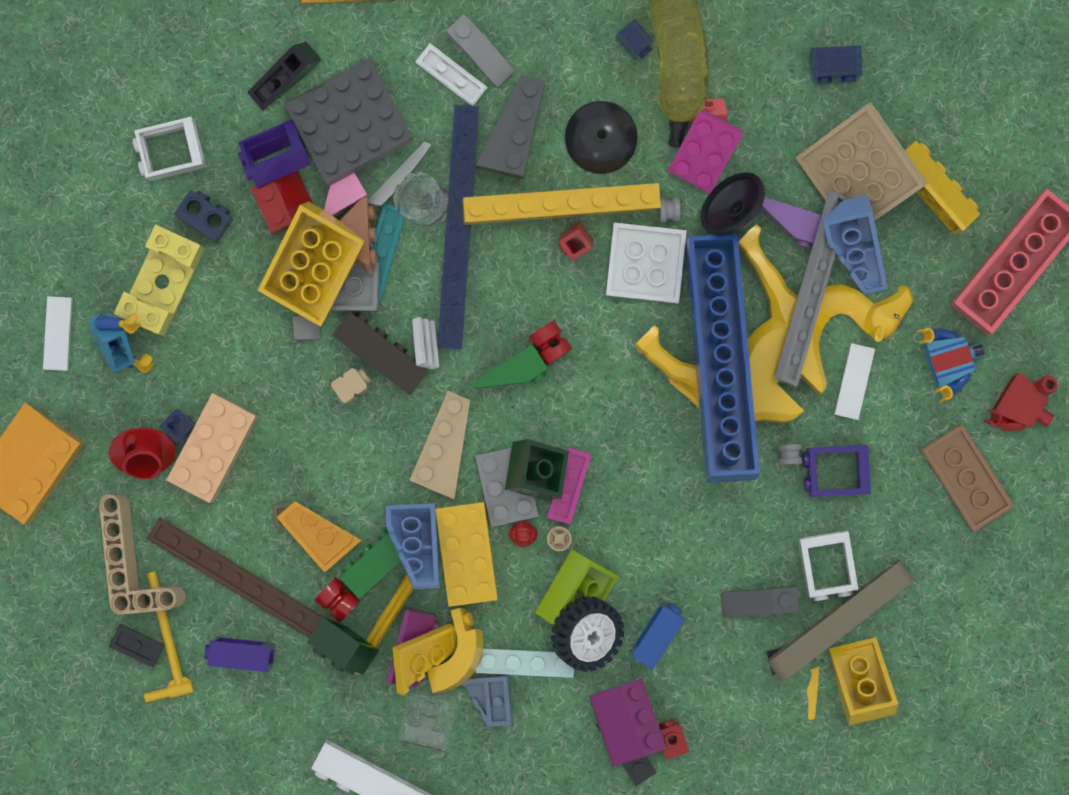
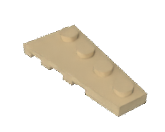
(443, 449)

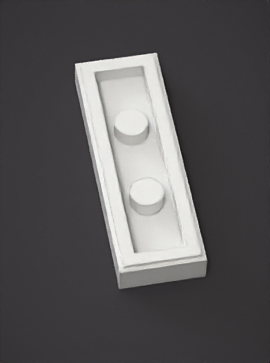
(451, 75)
(57, 333)
(854, 381)

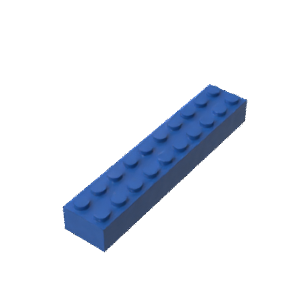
(722, 359)

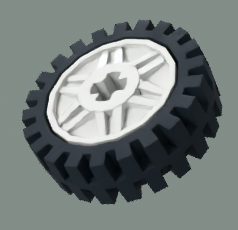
(587, 633)

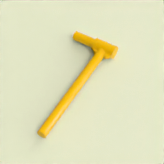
(179, 685)

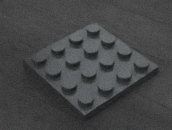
(349, 122)

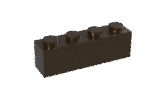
(380, 353)

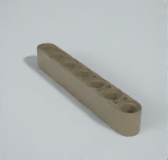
(840, 621)

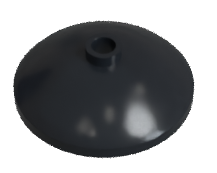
(598, 154)
(733, 204)

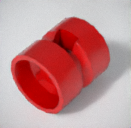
(547, 334)
(337, 600)

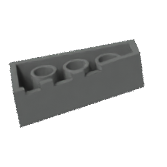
(513, 133)

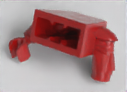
(1023, 403)

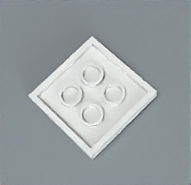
(646, 263)

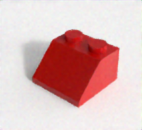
(281, 200)

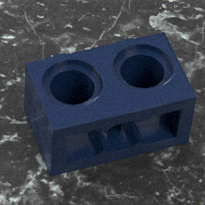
(201, 220)

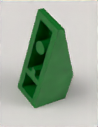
(518, 369)

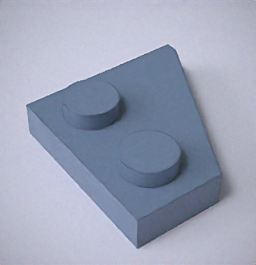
(492, 698)

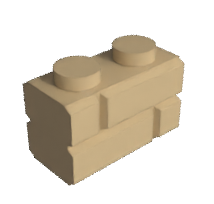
(351, 385)

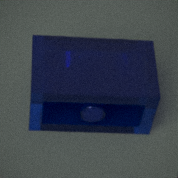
(835, 64)

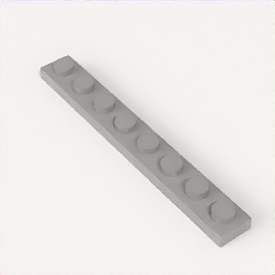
(808, 301)

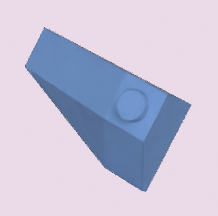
(854, 238)
(415, 540)

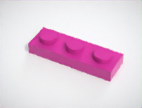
(577, 465)

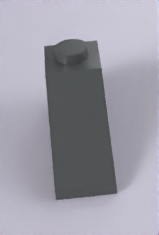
(760, 601)

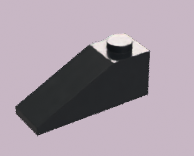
(284, 74)

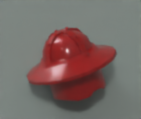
(142, 452)

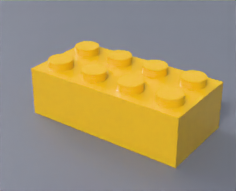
(466, 554)

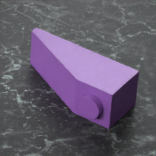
(794, 221)

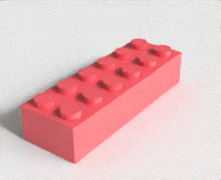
(1015, 263)

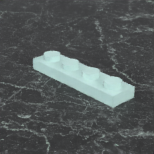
(523, 663)

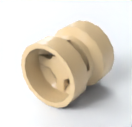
(559, 538)

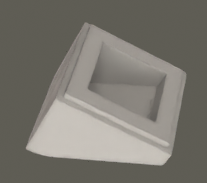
(305, 329)

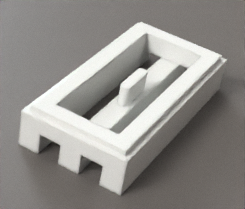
(425, 343)

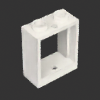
(140, 145)
(821, 540)

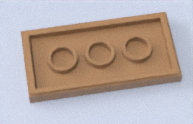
(967, 478)

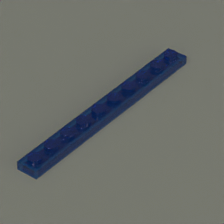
(457, 234)

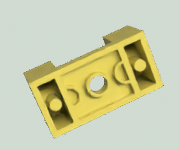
(167, 256)

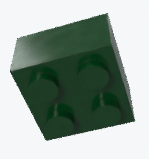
(537, 470)
(342, 646)

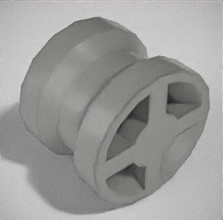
(669, 210)
(790, 454)

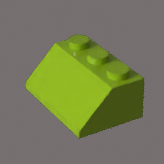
(575, 579)

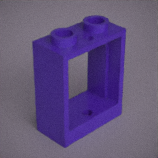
(270, 142)
(862, 468)
(240, 654)

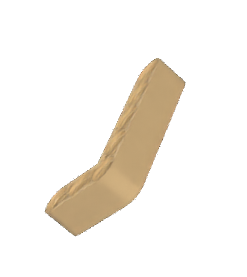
(127, 564)

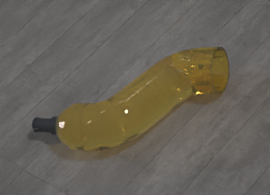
(681, 61)

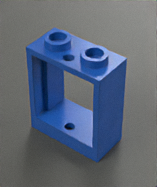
(657, 635)

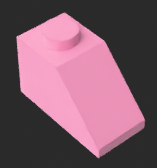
(344, 195)

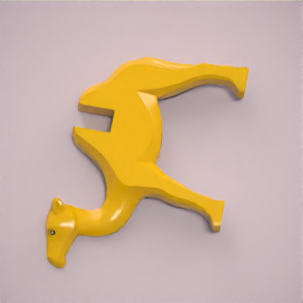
(768, 340)

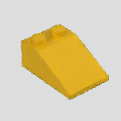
(863, 681)

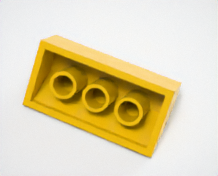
(941, 193)

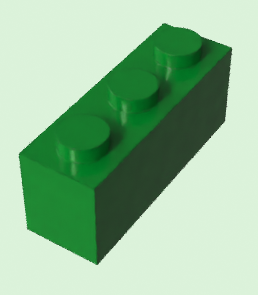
(372, 566)

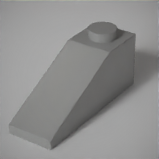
(479, 50)

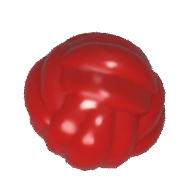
(523, 534)

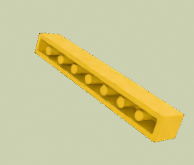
(561, 204)

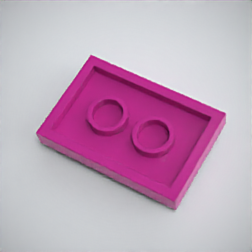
(705, 151)

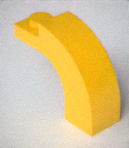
(464, 660)

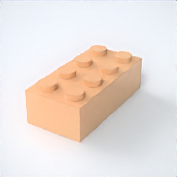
(212, 448)

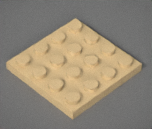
(863, 160)

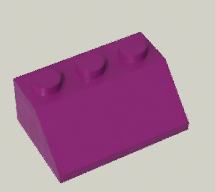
(414, 624)
(627, 722)

